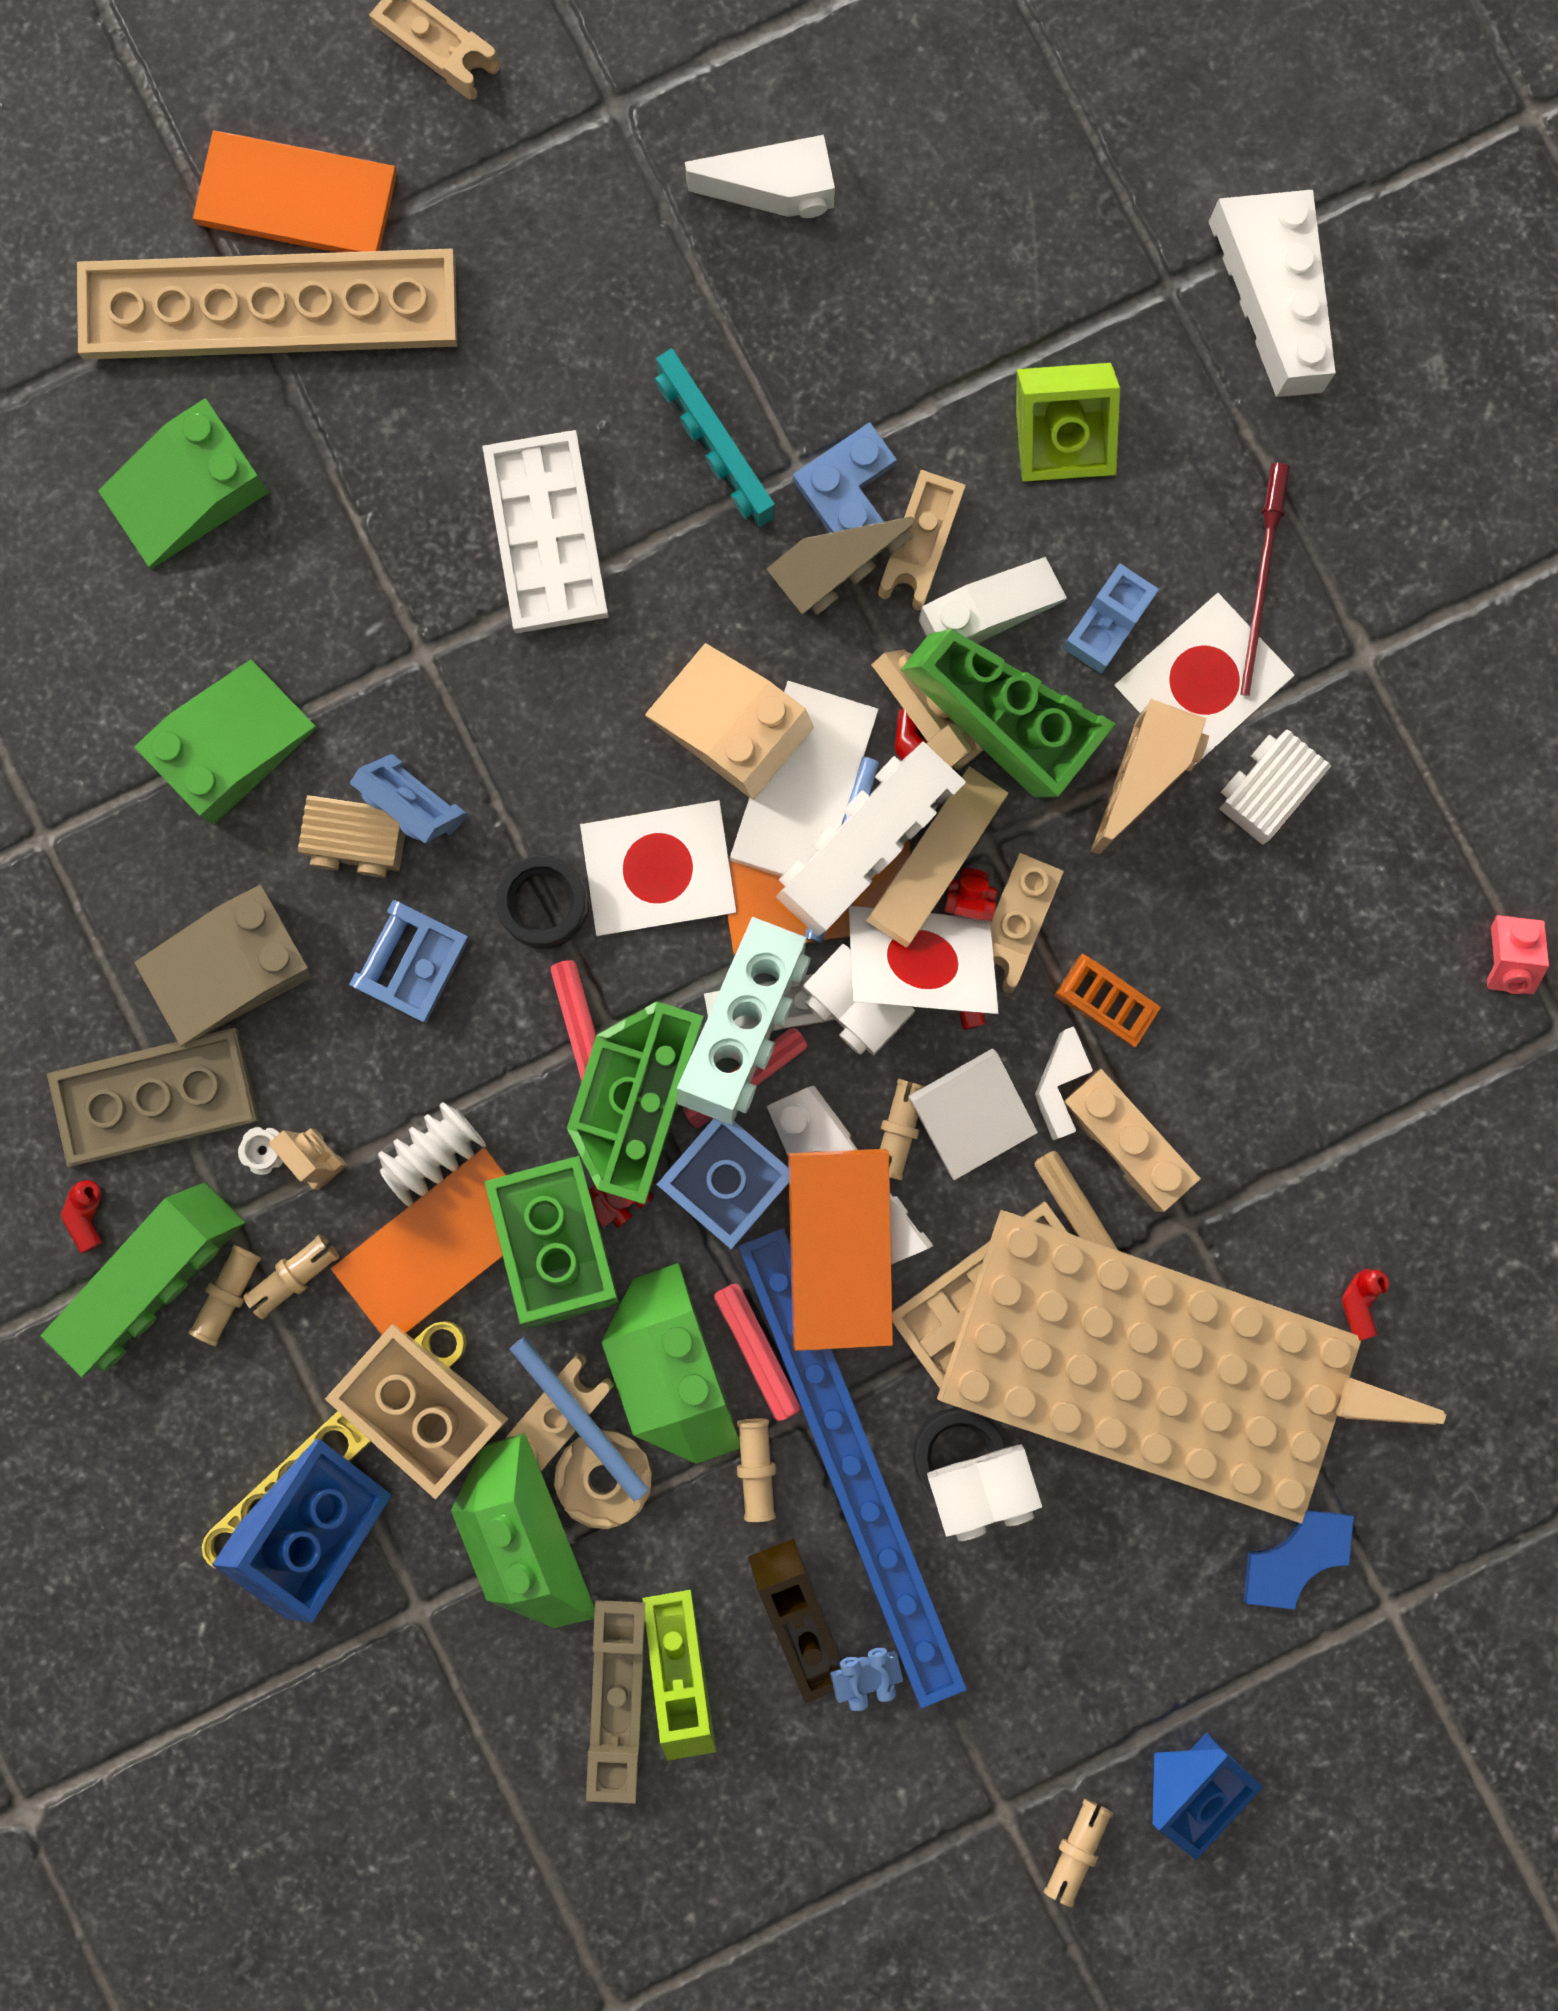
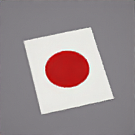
(1204, 669)
(658, 868)
(942, 968)

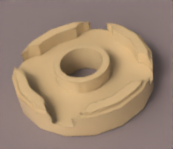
(584, 1502)

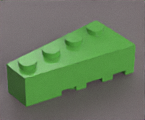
(1007, 712)
(141, 1278)

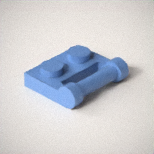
(406, 799)
(423, 968)

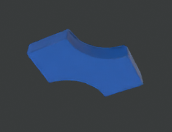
(1281, 1572)

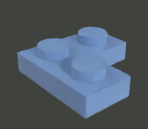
(836, 478)

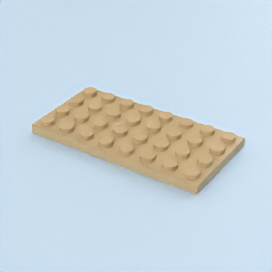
(1149, 1367)

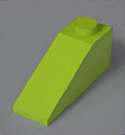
(678, 1676)

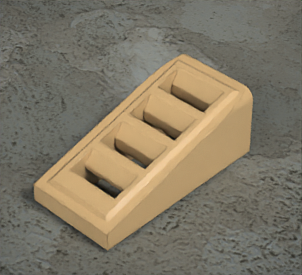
(1371, 1403)

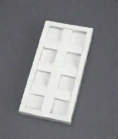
(545, 531)

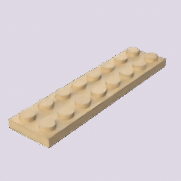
(267, 304)

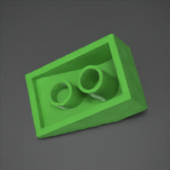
(181, 484)
(225, 740)
(551, 1243)

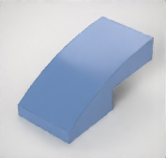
(1110, 618)

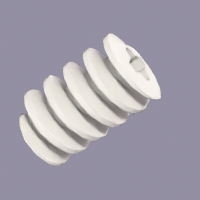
(428, 1153)

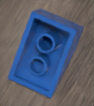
(303, 1533)

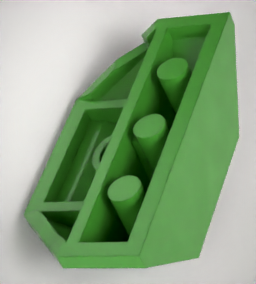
(632, 1097)
(668, 1370)
(519, 1537)

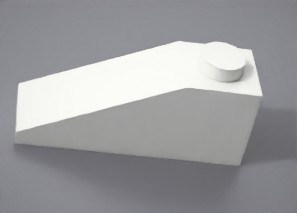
(774, 178)
(995, 602)

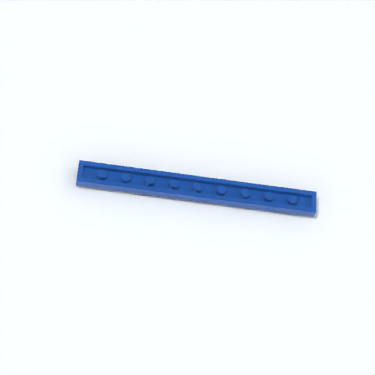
(856, 1482)

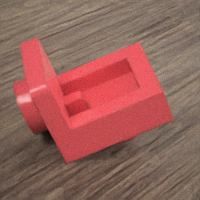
(1518, 955)

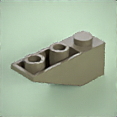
(825, 561)

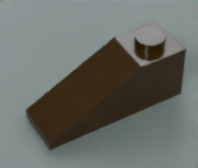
(796, 1617)

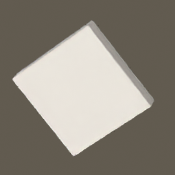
(973, 1114)

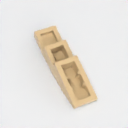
(937, 858)

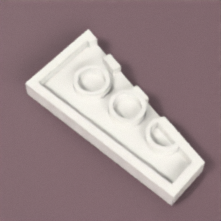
(810, 1125)

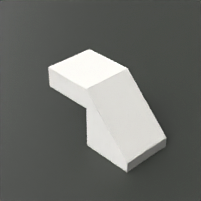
(1064, 1064)

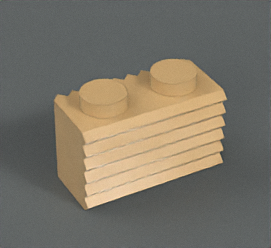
(350, 835)

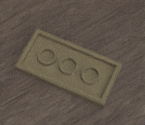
(152, 1098)

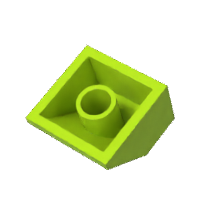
(1067, 421)

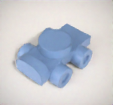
(866, 1675)

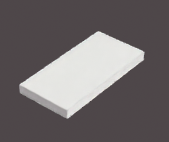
(808, 787)

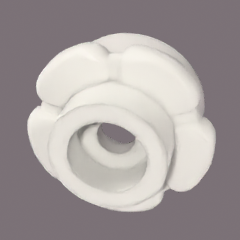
(250, 1155)

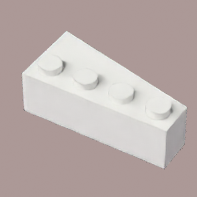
(868, 838)

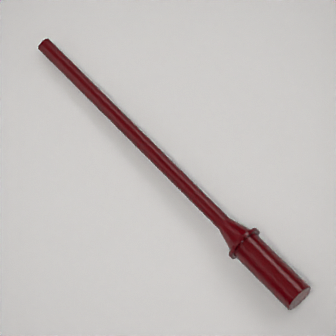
(1272, 514)

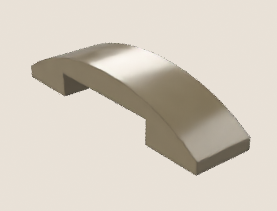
(616, 1701)

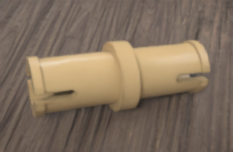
(900, 1128)
(291, 1276)
(224, 1295)
(756, 1470)
(1078, 1853)

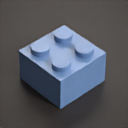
(725, 1180)

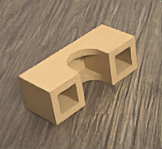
(1131, 1140)

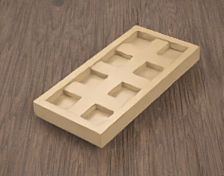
(936, 1313)

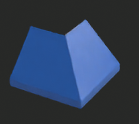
(1199, 1794)

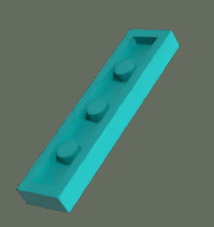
(723, 454)

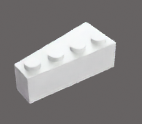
(1278, 270)

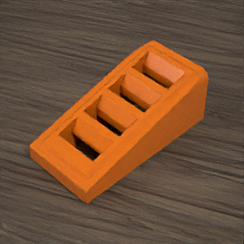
(1067, 995)

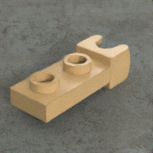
(436, 41)
(916, 562)
(937, 727)
(1021, 915)
(308, 1156)
(545, 1424)

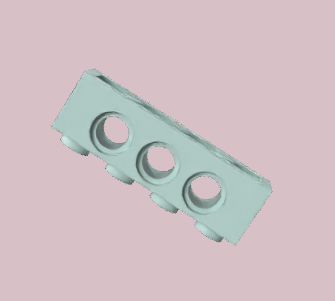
(762, 950)

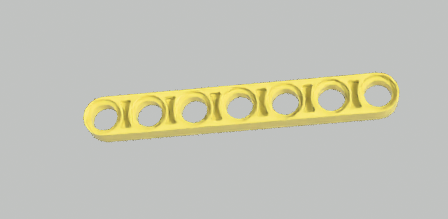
(356, 1441)

